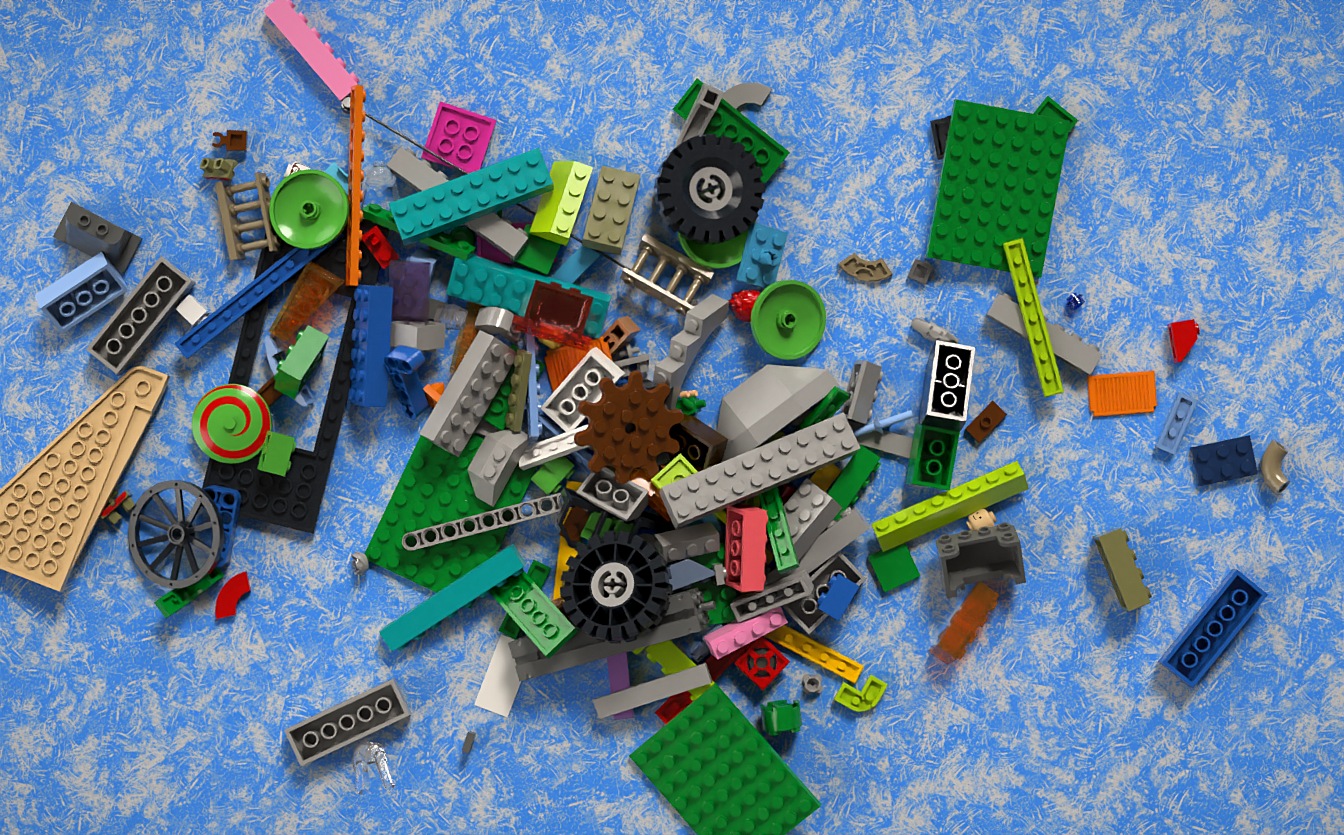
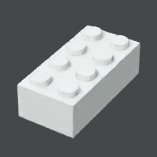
(580, 386)

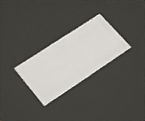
(500, 681)

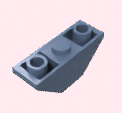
(686, 572)

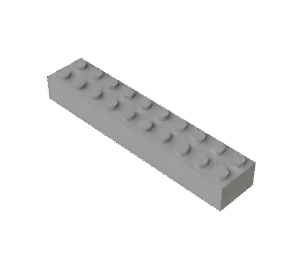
(759, 470)

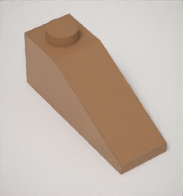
(620, 334)

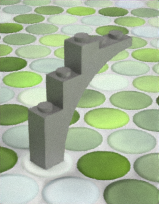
(685, 345)

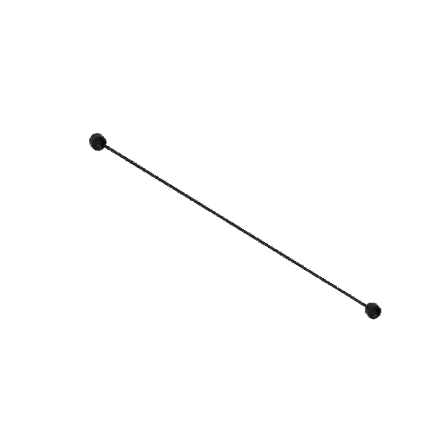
(345, 106)

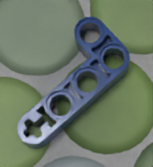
(402, 368)
(230, 509)

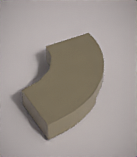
(865, 270)

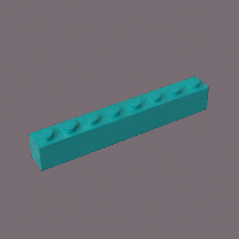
(452, 597)

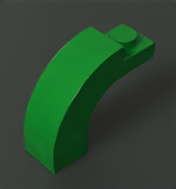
(181, 597)

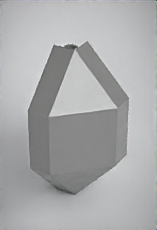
(768, 404)

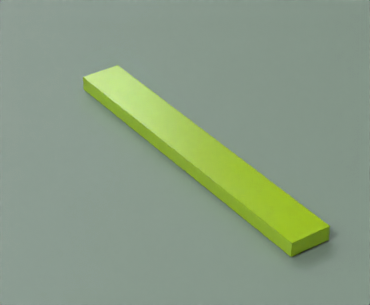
(1033, 318)

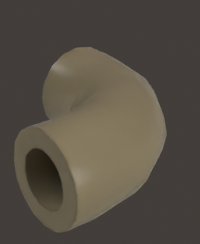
(1272, 469)

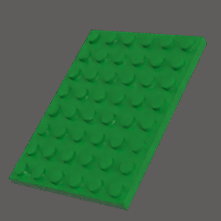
(997, 185)
(435, 492)
(723, 772)

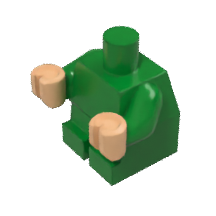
(692, 405)

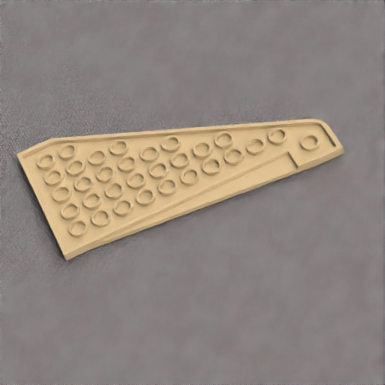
(64, 489)

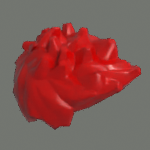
(743, 303)

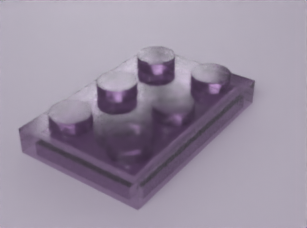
(410, 290)

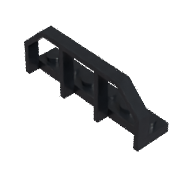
(645, 520)

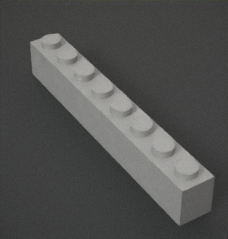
(490, 227)

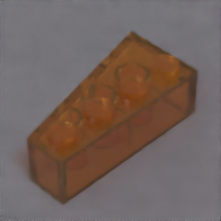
(305, 299)
(965, 623)

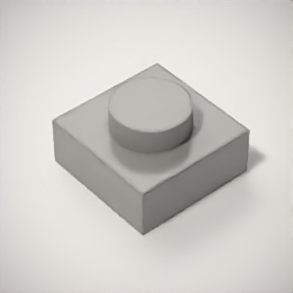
(720, 573)

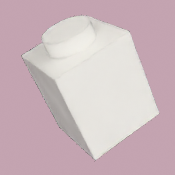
(192, 310)

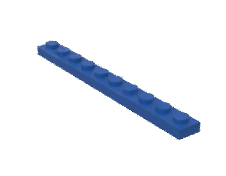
(247, 299)

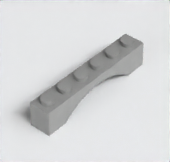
(700, 114)

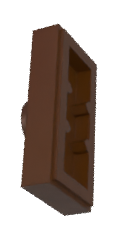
(985, 421)

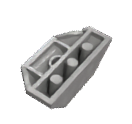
(496, 463)

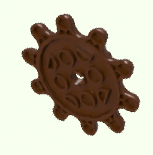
(608, 423)

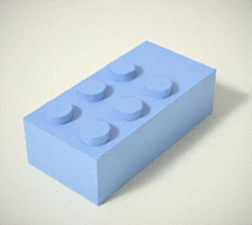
(81, 292)

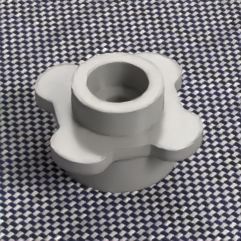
(816, 687)

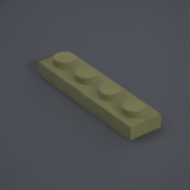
(519, 384)

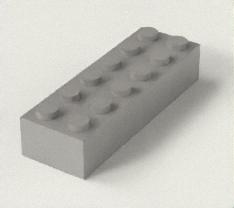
(140, 315)
(469, 393)
(348, 721)

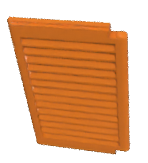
(563, 360)
(1122, 393)

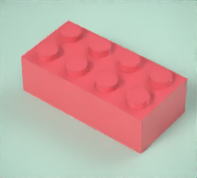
(745, 547)

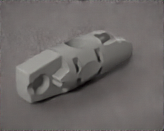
(933, 332)

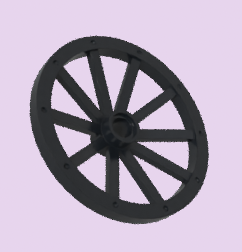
(174, 534)

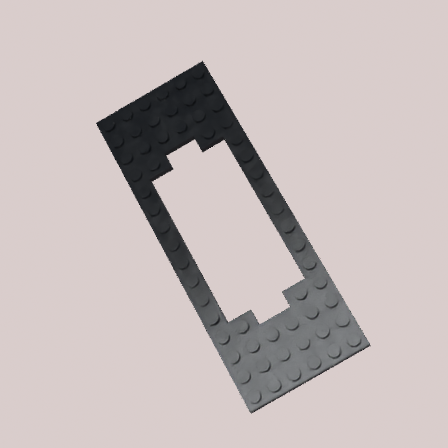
(298, 496)

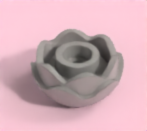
(360, 563)

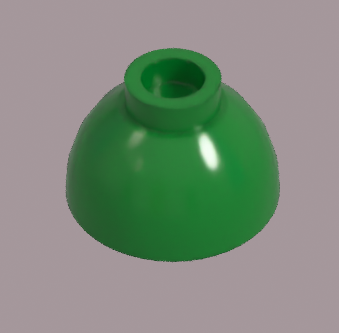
(463, 233)

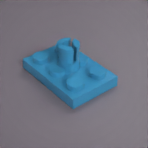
(761, 255)

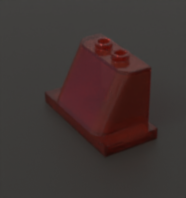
(556, 315)

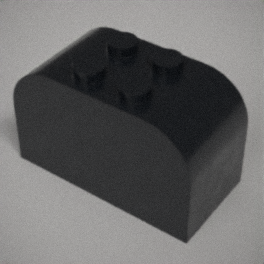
(947, 386)

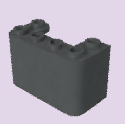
(979, 557)

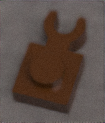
(234, 141)

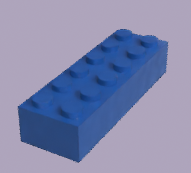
(371, 345)
(1213, 628)

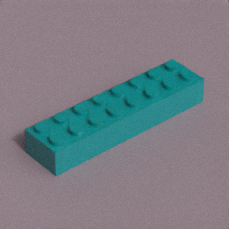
(471, 196)
(511, 289)

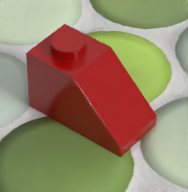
(1182, 338)

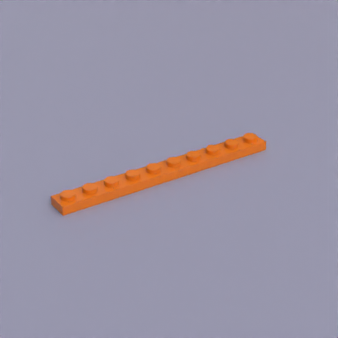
(355, 177)

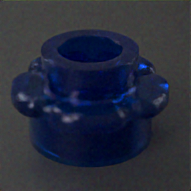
(1074, 301)

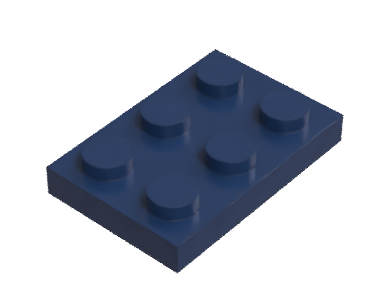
(1224, 460)

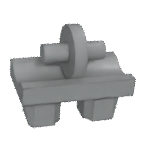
(640, 360)

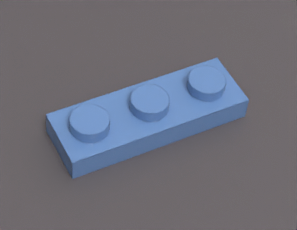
(1176, 423)

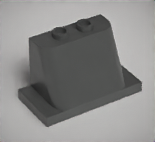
(95, 235)

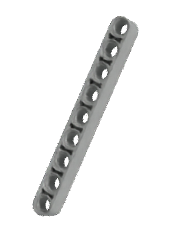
(478, 520)

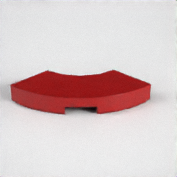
(230, 595)

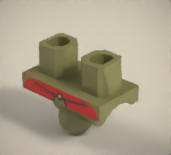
(218, 168)
(124, 500)

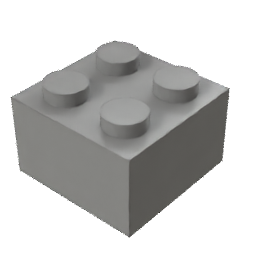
(418, 335)

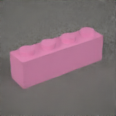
(741, 633)

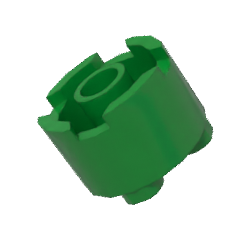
(781, 716)

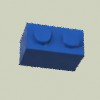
(837, 597)

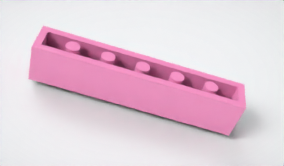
(311, 48)

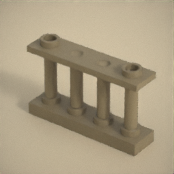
(230, 210)
(670, 257)

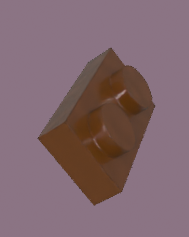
(575, 522)

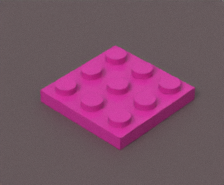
(459, 137)

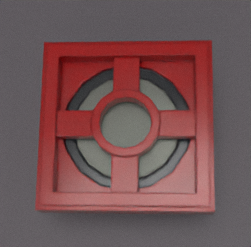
(761, 661)

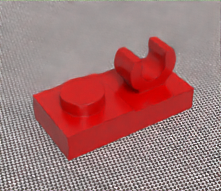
(380, 247)

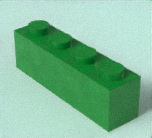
(853, 478)

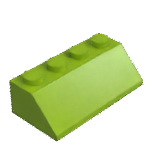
(560, 207)

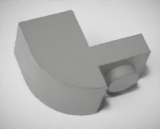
(496, 320)

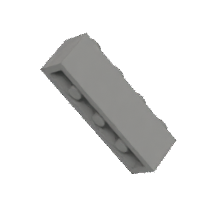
(773, 595)

